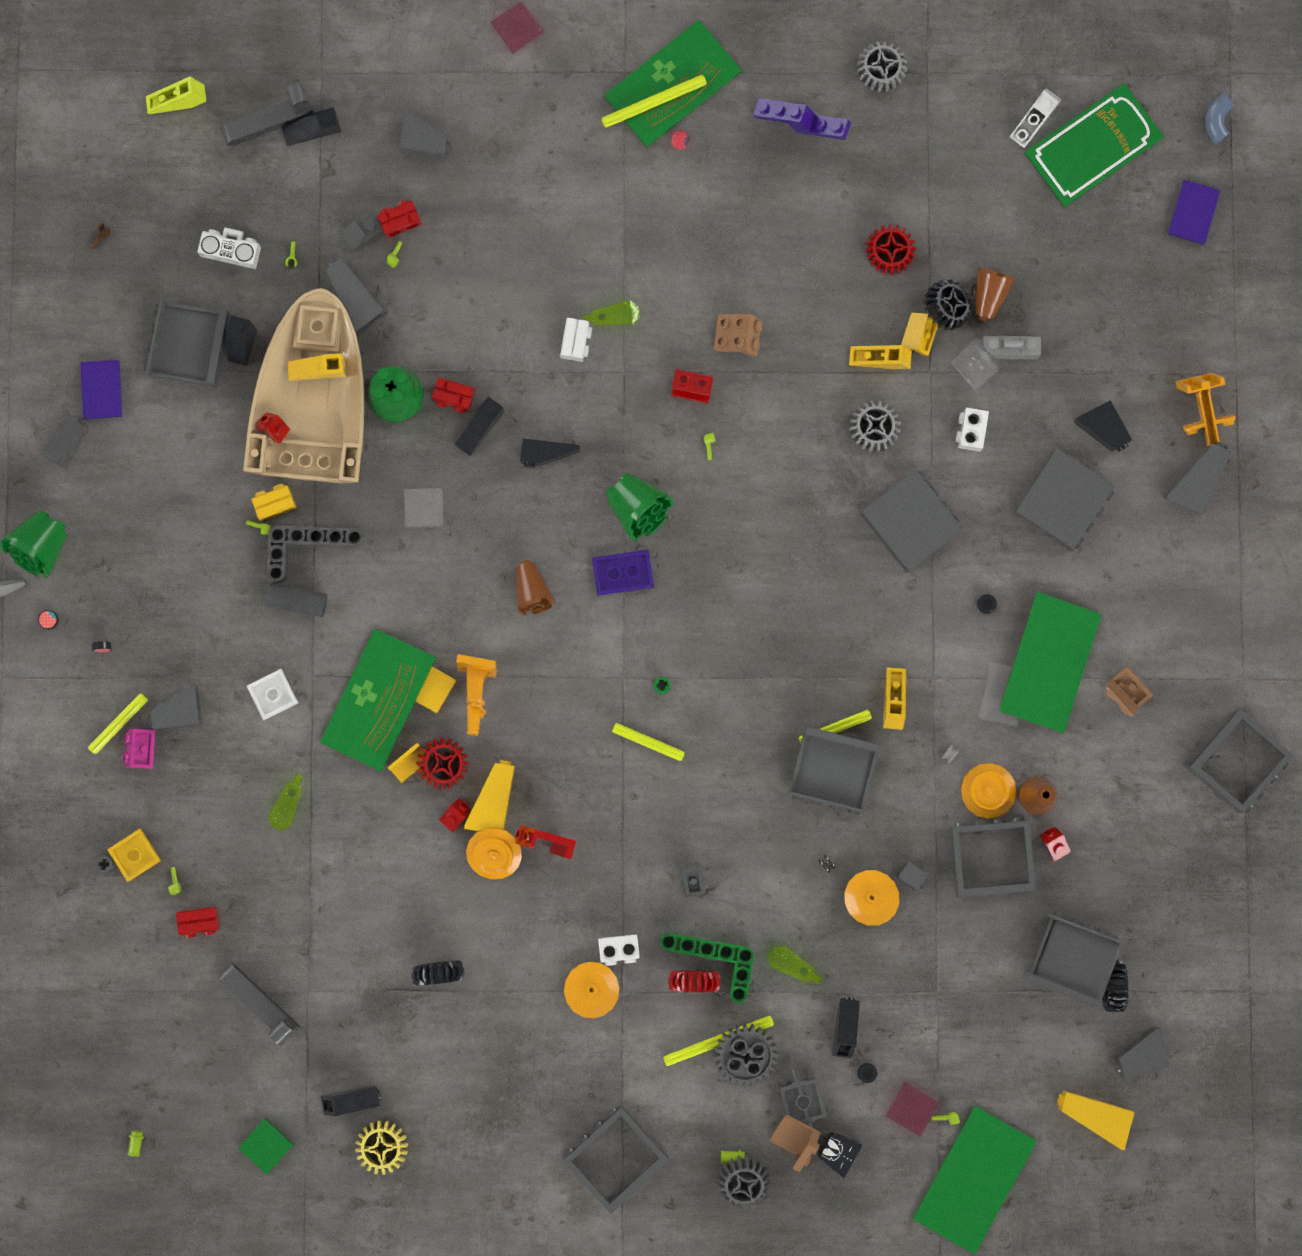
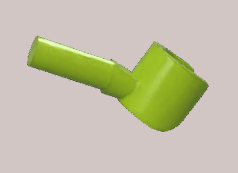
(292, 255)
(392, 260)
(708, 439)
(265, 528)
(175, 888)
(952, 1117)

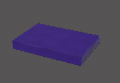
(1193, 212)
(101, 389)
(623, 572)

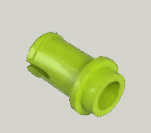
(135, 1143)
(727, 1155)

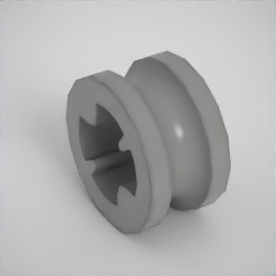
(950, 753)

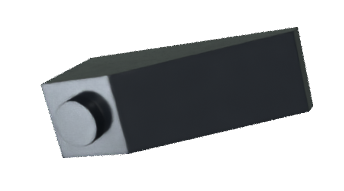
(312, 127)
(479, 426)
(543, 452)

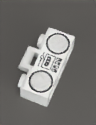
(226, 250)

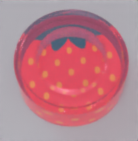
(680, 139)

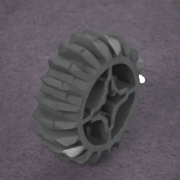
(739, 1191)

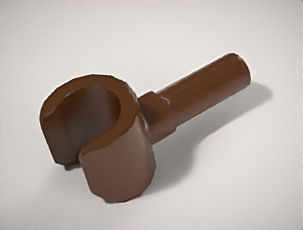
(101, 234)

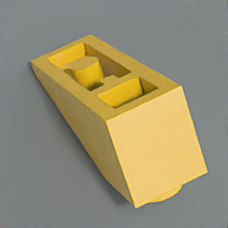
(881, 356)
(895, 699)

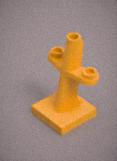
(1201, 386)
(477, 670)

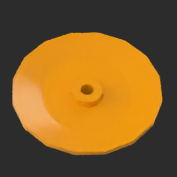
(988, 790)
(493, 853)
(871, 897)
(591, 990)

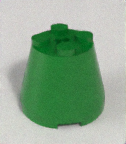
(402, 401)
(638, 505)
(36, 544)

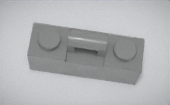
(1013, 347)

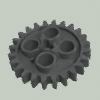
(740, 1071)

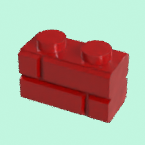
(399, 218)
(453, 395)
(197, 921)

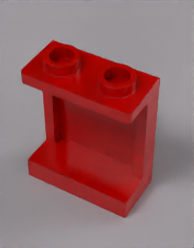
(692, 386)
(560, 845)

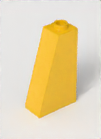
(493, 801)
(1102, 1118)

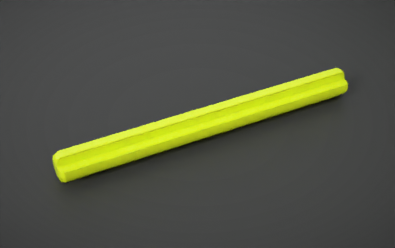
(653, 101)
(710, 1043)

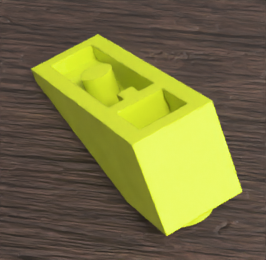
(177, 96)

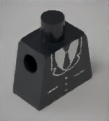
(838, 1152)

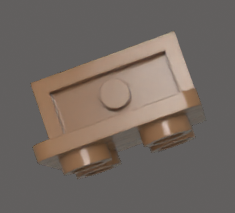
(738, 334)
(1128, 691)
(797, 1139)

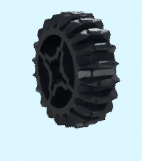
(952, 301)
(437, 973)
(1116, 993)

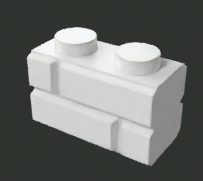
(575, 340)

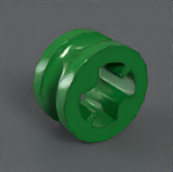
(656, 682)

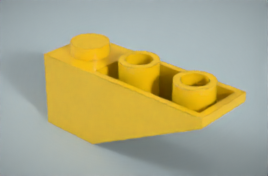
(317, 367)

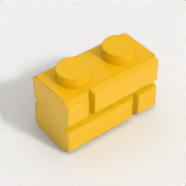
(274, 502)

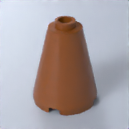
(991, 292)
(532, 590)
(1031, 795)

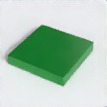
(265, 1146)

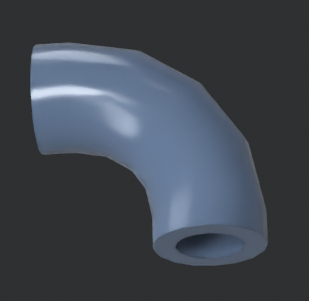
(1215, 119)

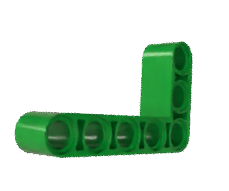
(715, 954)

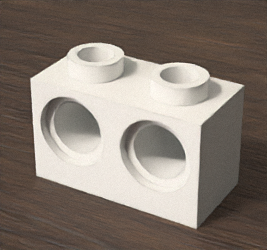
(976, 430)
(618, 943)

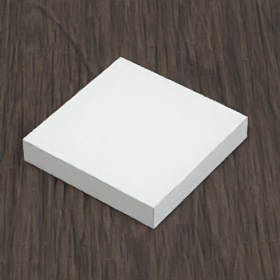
(272, 694)

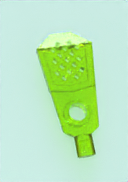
(611, 314)
(288, 801)
(795, 966)

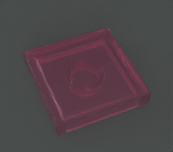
(516, 27)
(912, 1109)

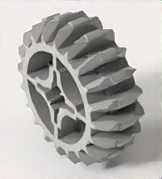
(896, 62)
(881, 431)

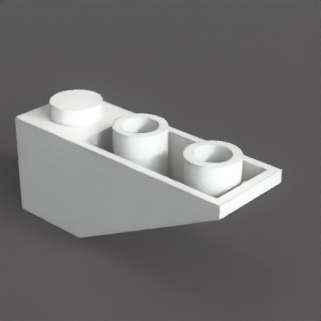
(1035, 118)

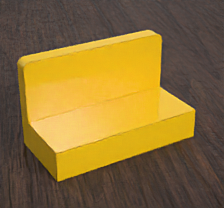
(919, 333)
(406, 764)

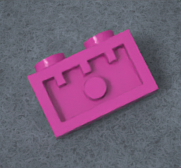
(139, 748)

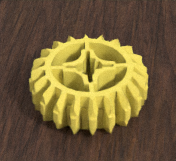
(381, 1137)

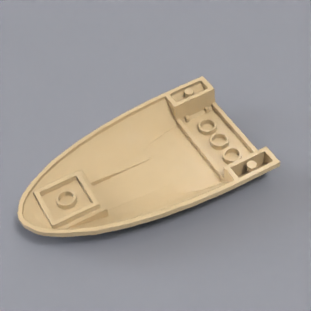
(321, 413)

